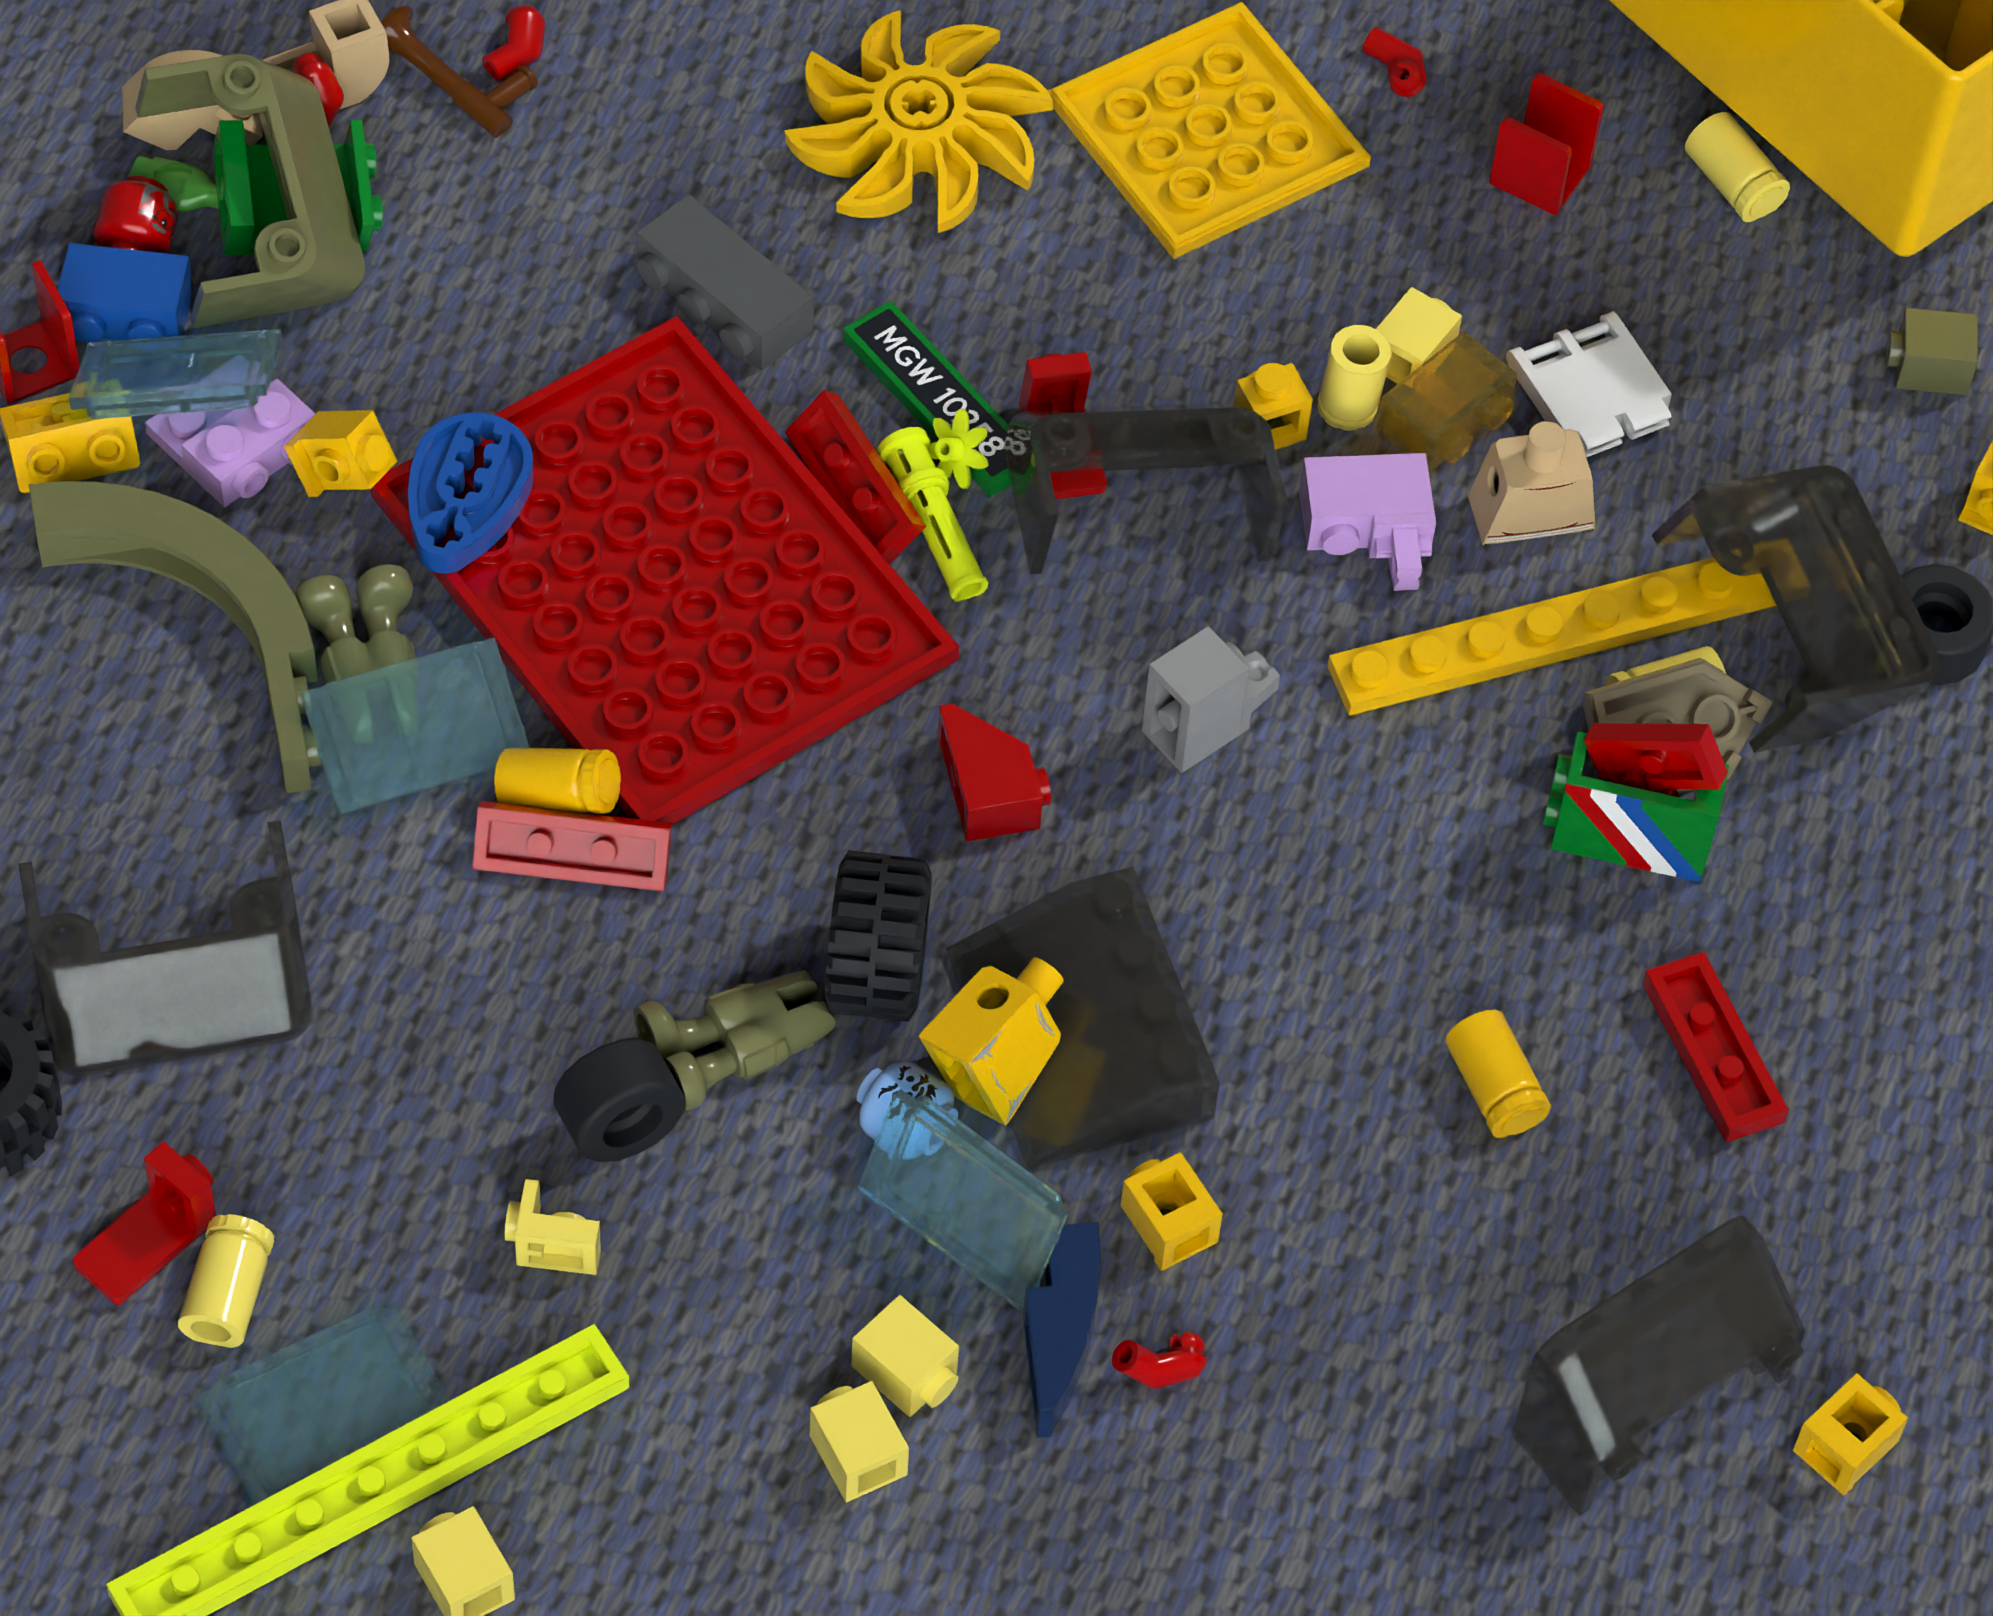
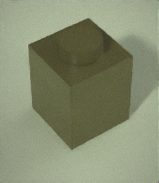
(1934, 351)

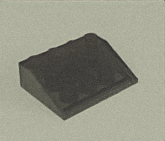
(1128, 1038)

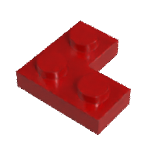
(1656, 756)

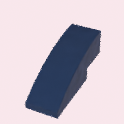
(1061, 1322)

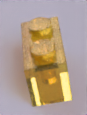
(1448, 402)

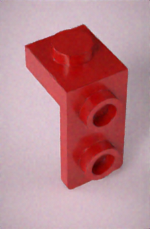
(1060, 383)
(152, 1228)

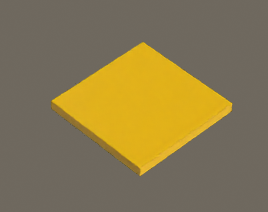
(1208, 129)

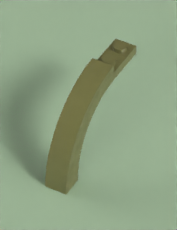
(197, 549)

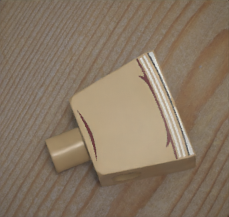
(1533, 487)

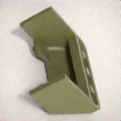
(317, 249)

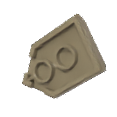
(1683, 695)

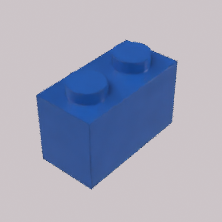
(125, 293)

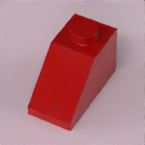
(990, 776)

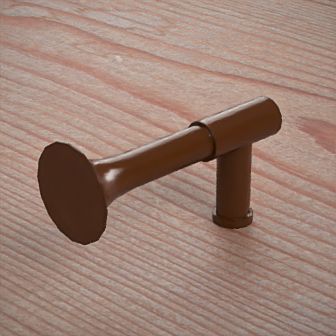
(483, 108)

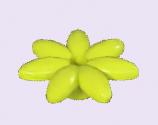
(956, 448)

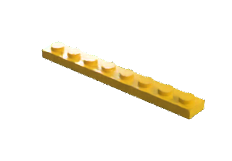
(1543, 633)

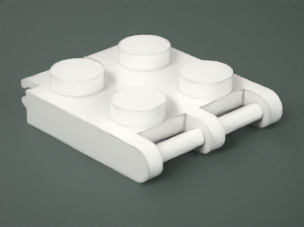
(1595, 385)

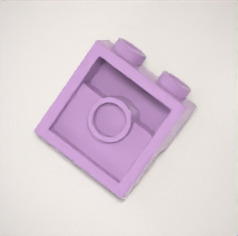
(233, 448)

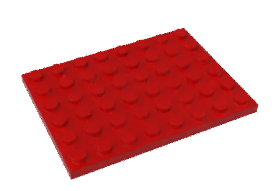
(682, 580)

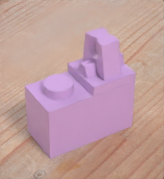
(1371, 505)

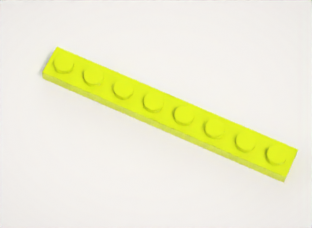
(374, 1481)

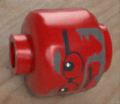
(136, 216)

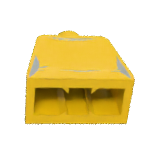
(996, 1037)

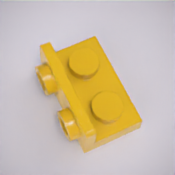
(64, 444)

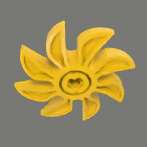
(919, 121)

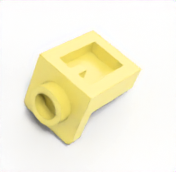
(551, 1241)

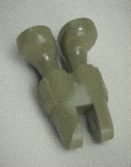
(381, 598)
(752, 1022)

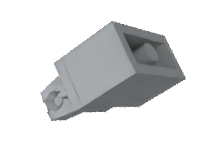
(1203, 697)

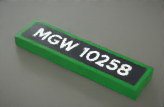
(928, 384)

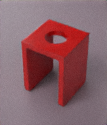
(1552, 147)
(51, 335)

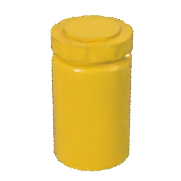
(558, 779)
(1497, 1073)

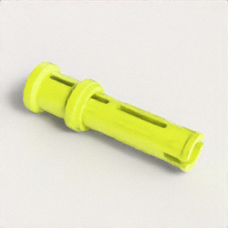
(927, 492)

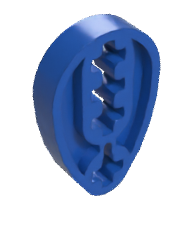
(439, 474)

